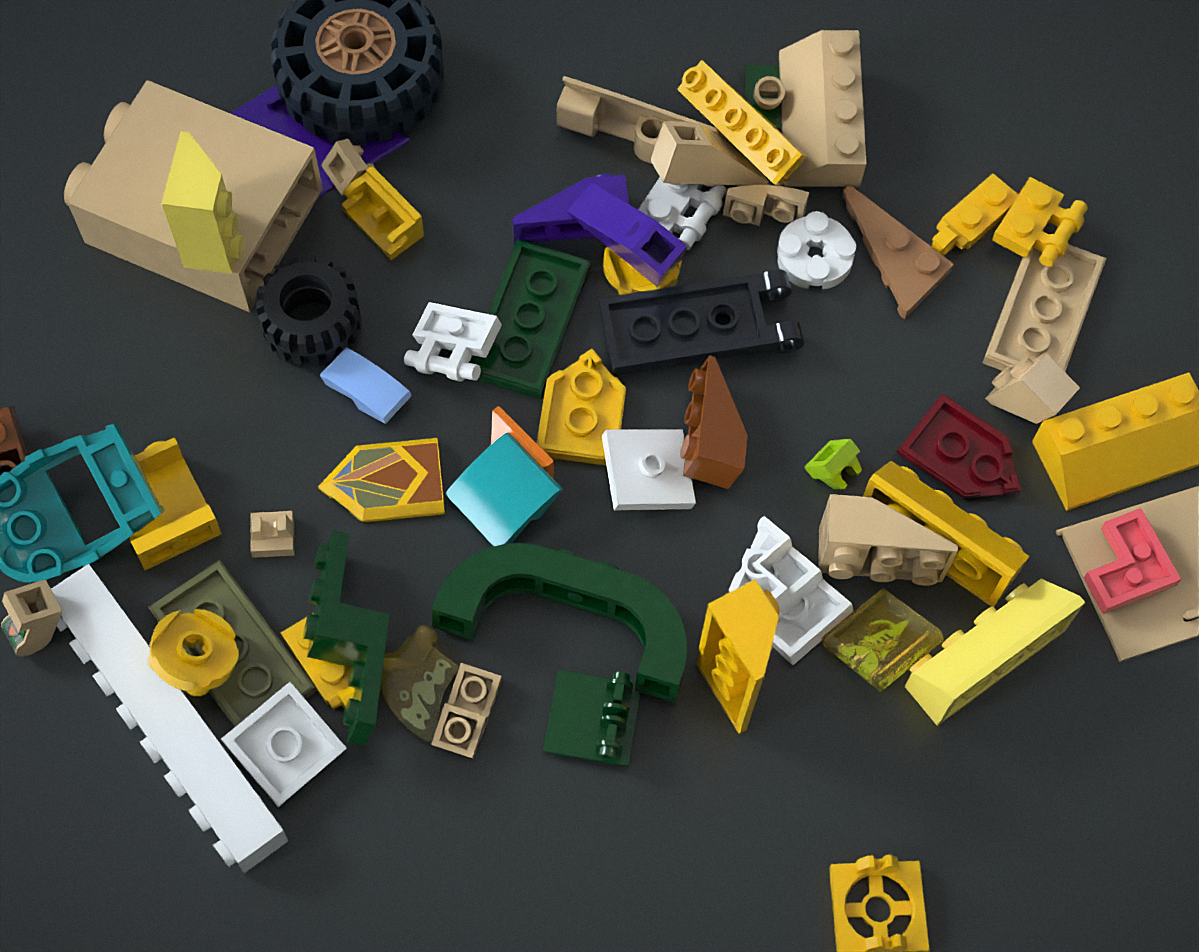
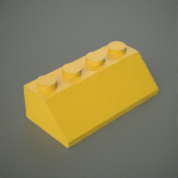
(1122, 441)
(984, 559)
(737, 648)

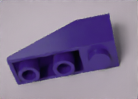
(628, 233)

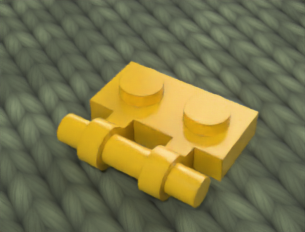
(1029, 216)

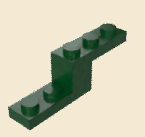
(347, 637)

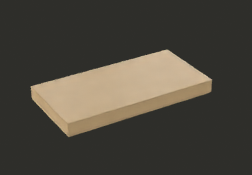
(1045, 309)

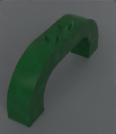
(577, 583)

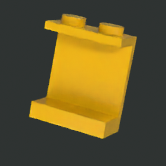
(186, 515)

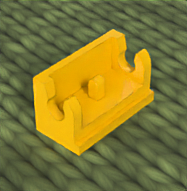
(382, 213)

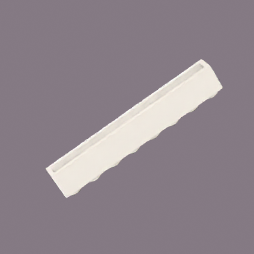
(169, 722)

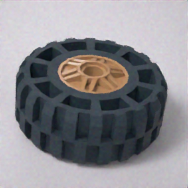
(357, 66)

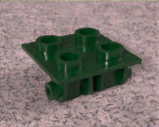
(592, 717)

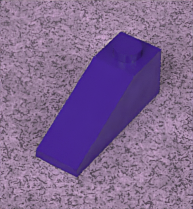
(550, 219)

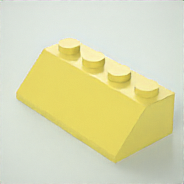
(991, 648)

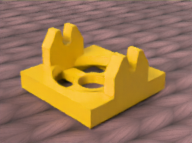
(903, 872)

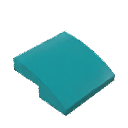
(504, 491)

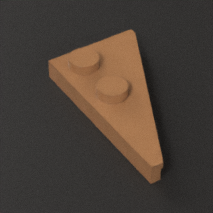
(904, 259)

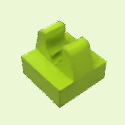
(832, 460)

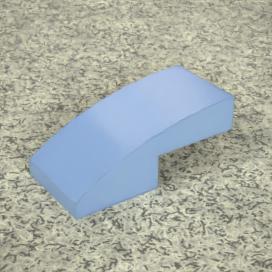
(366, 384)

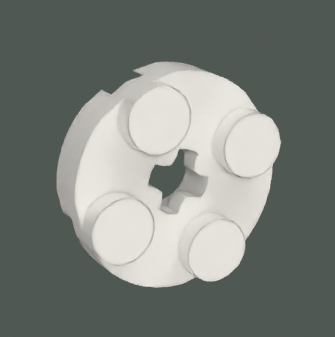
(820, 232)

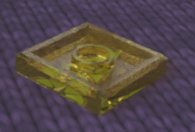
(882, 639)

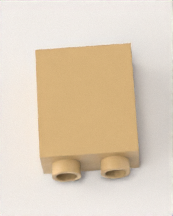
(122, 192)

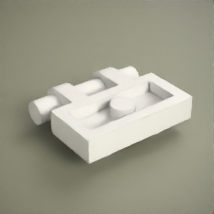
(669, 203)
(455, 330)

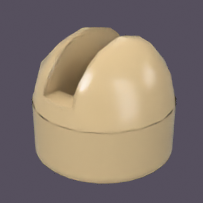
(769, 87)

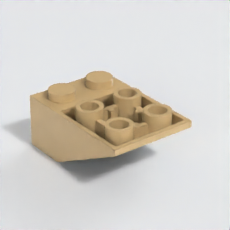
(878, 542)

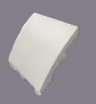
(805, 600)

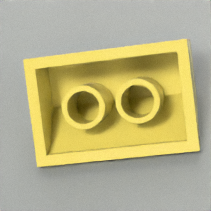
(201, 210)

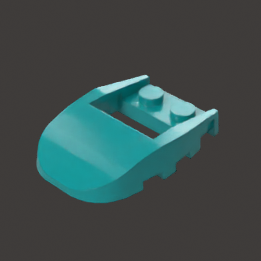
(36, 526)

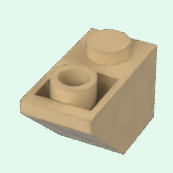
(1033, 389)

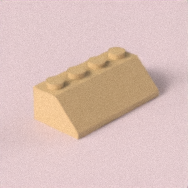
(824, 108)

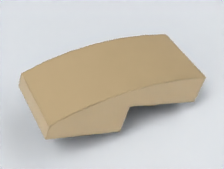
(751, 202)
(467, 710)

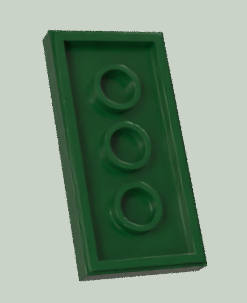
(535, 312)

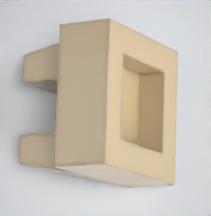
(344, 164)
(272, 534)

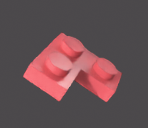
(1141, 564)

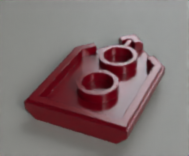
(962, 451)

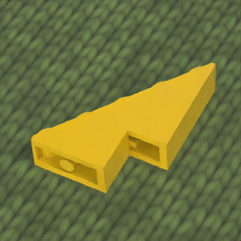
(741, 123)

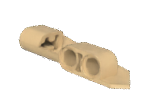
(595, 109)

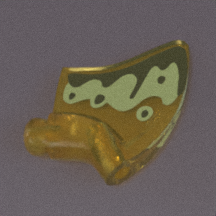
(416, 682)

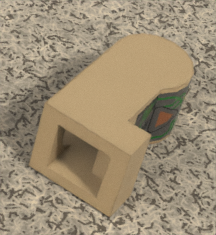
(29, 623)

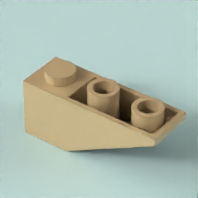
(698, 156)

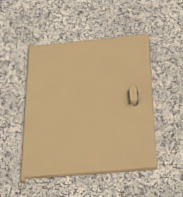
(1160, 617)

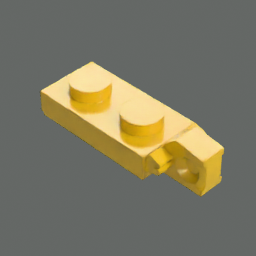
(974, 215)
(327, 677)

